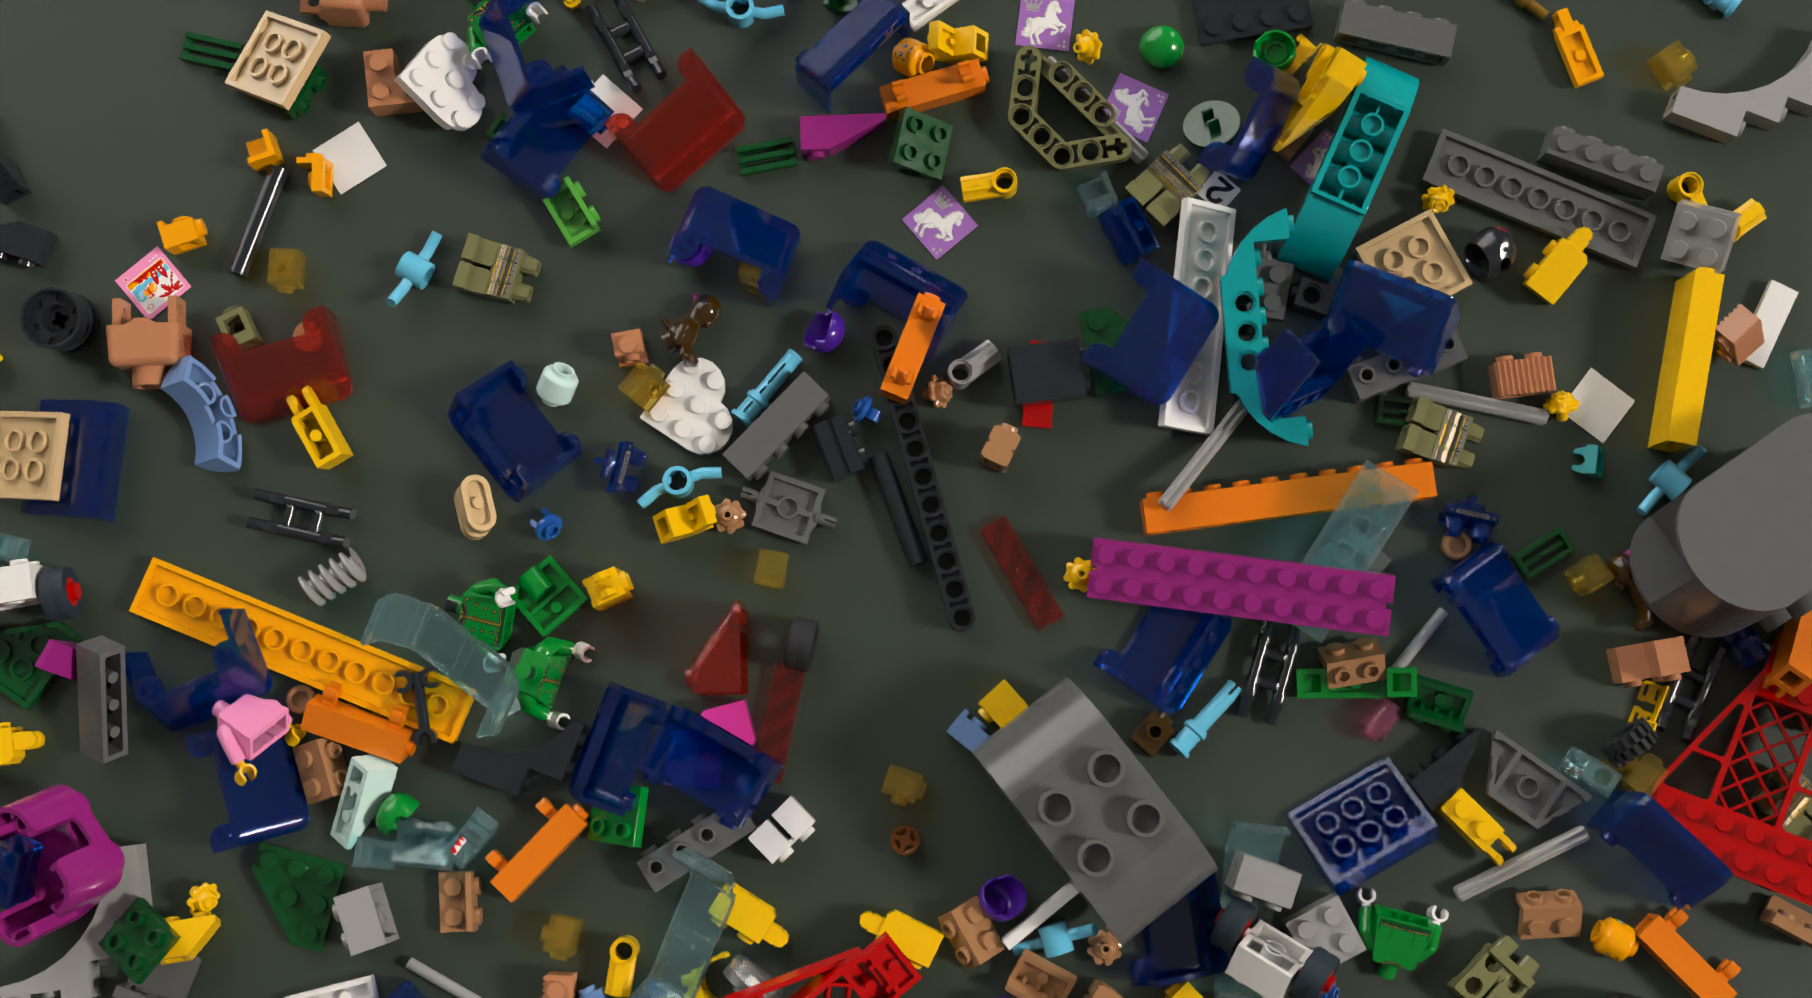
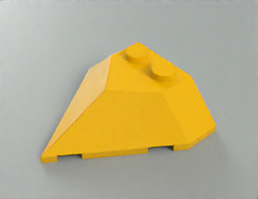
(1326, 87)

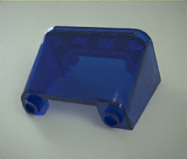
(1277, 95)
(542, 143)
(1398, 315)
(511, 432)
(1498, 607)
(710, 765)

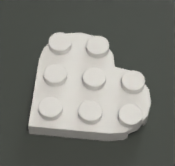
(442, 82)
(693, 409)

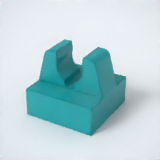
(1594, 461)

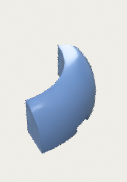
(208, 413)

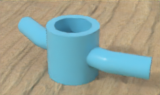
(746, 19)
(415, 270)
(692, 476)
(1670, 479)
(1056, 938)

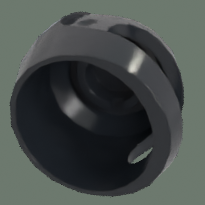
(1494, 245)

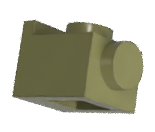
(232, 319)

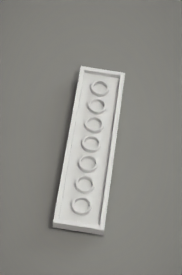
(1200, 260)

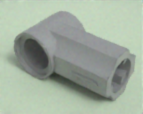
(974, 364)

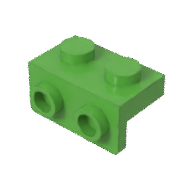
(571, 213)

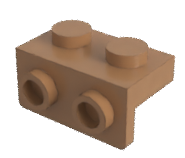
(1353, 662)
(321, 769)
(1549, 914)
(971, 933)
(1038, 978)

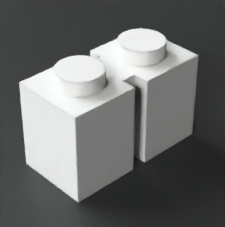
(772, 841)

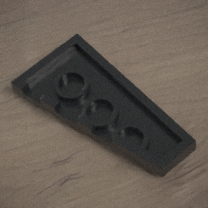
(1248, 19)

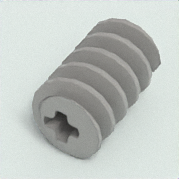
(334, 578)

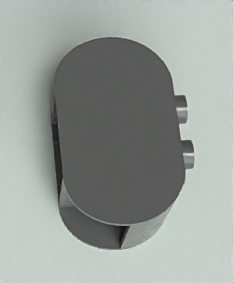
(1734, 541)
(1095, 810)

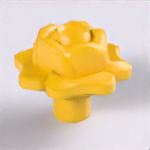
(1087, 46)
(1438, 199)
(1561, 404)
(1078, 574)
(203, 898)

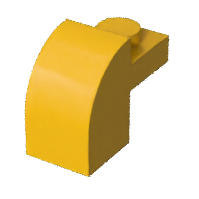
(957, 44)
(685, 520)

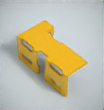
(1303, 53)
(1649, 697)

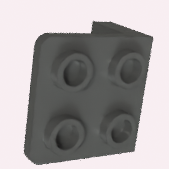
(163, 982)

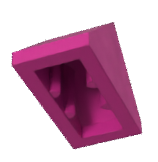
(734, 719)

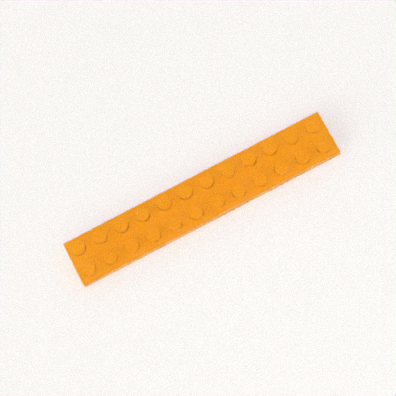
(298, 647)

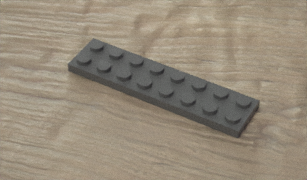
(1538, 198)

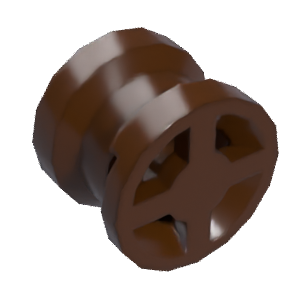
(905, 840)

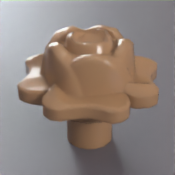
(939, 391)
(729, 516)
(1104, 948)

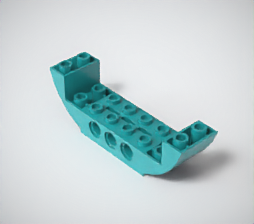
(1350, 170)
(1243, 281)

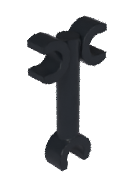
(418, 682)

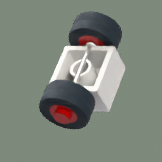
(35, 584)
(1268, 958)

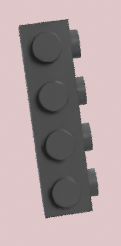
(1395, 32)
(1601, 163)
(1384, 373)
(777, 426)
(102, 699)
(705, 837)

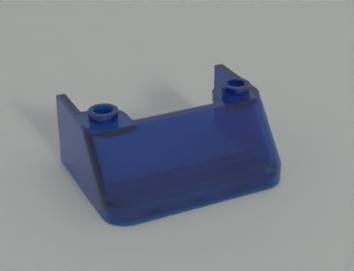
(848, 46)
(530, 84)
(893, 284)
(1305, 369)
(238, 672)
(1661, 845)

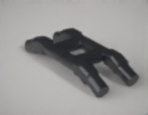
(623, 60)
(286, 526)
(1278, 686)
(1697, 704)

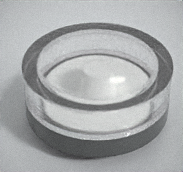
(746, 973)

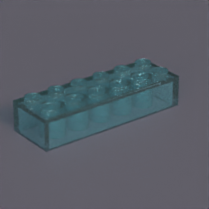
(1359, 525)

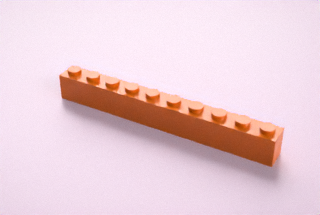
(1271, 498)

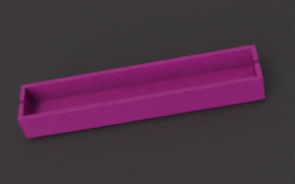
(1241, 586)

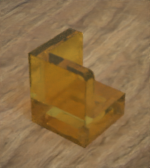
(771, 569)

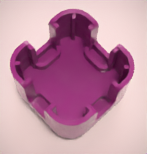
(74, 868)

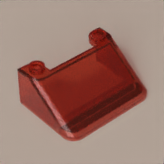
(682, 128)
(270, 373)
(723, 659)

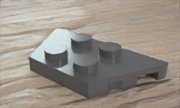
(1528, 784)

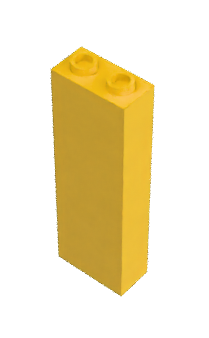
(1686, 361)

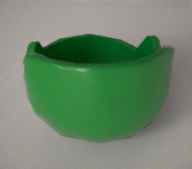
(1161, 46)
(1276, 48)
(393, 808)

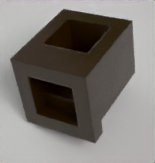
(1142, 737)

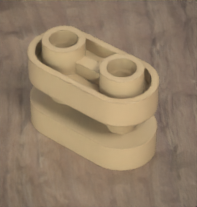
(475, 507)

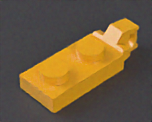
(1576, 49)

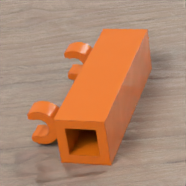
(934, 88)
(912, 347)
(1793, 657)
(358, 727)
(541, 851)
(1681, 960)

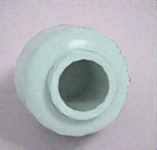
(557, 384)

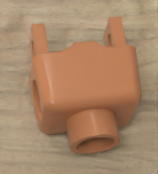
(344, 12)
(148, 346)

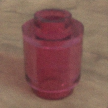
(1379, 720)

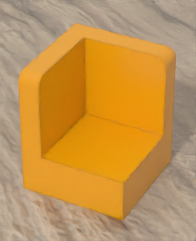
(264, 152)

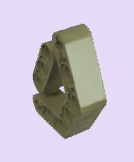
(1068, 89)

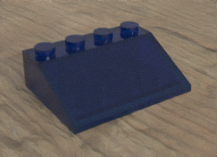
(90, 460)
(1363, 826)

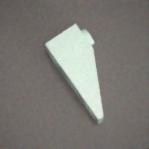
(365, 787)

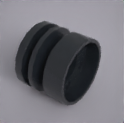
(47, 310)

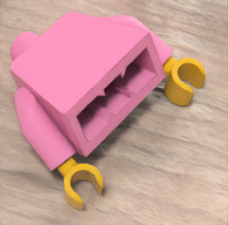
(250, 728)

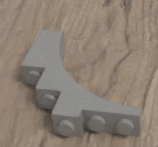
(1725, 115)
(78, 971)

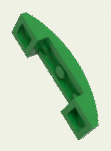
(1398, 683)

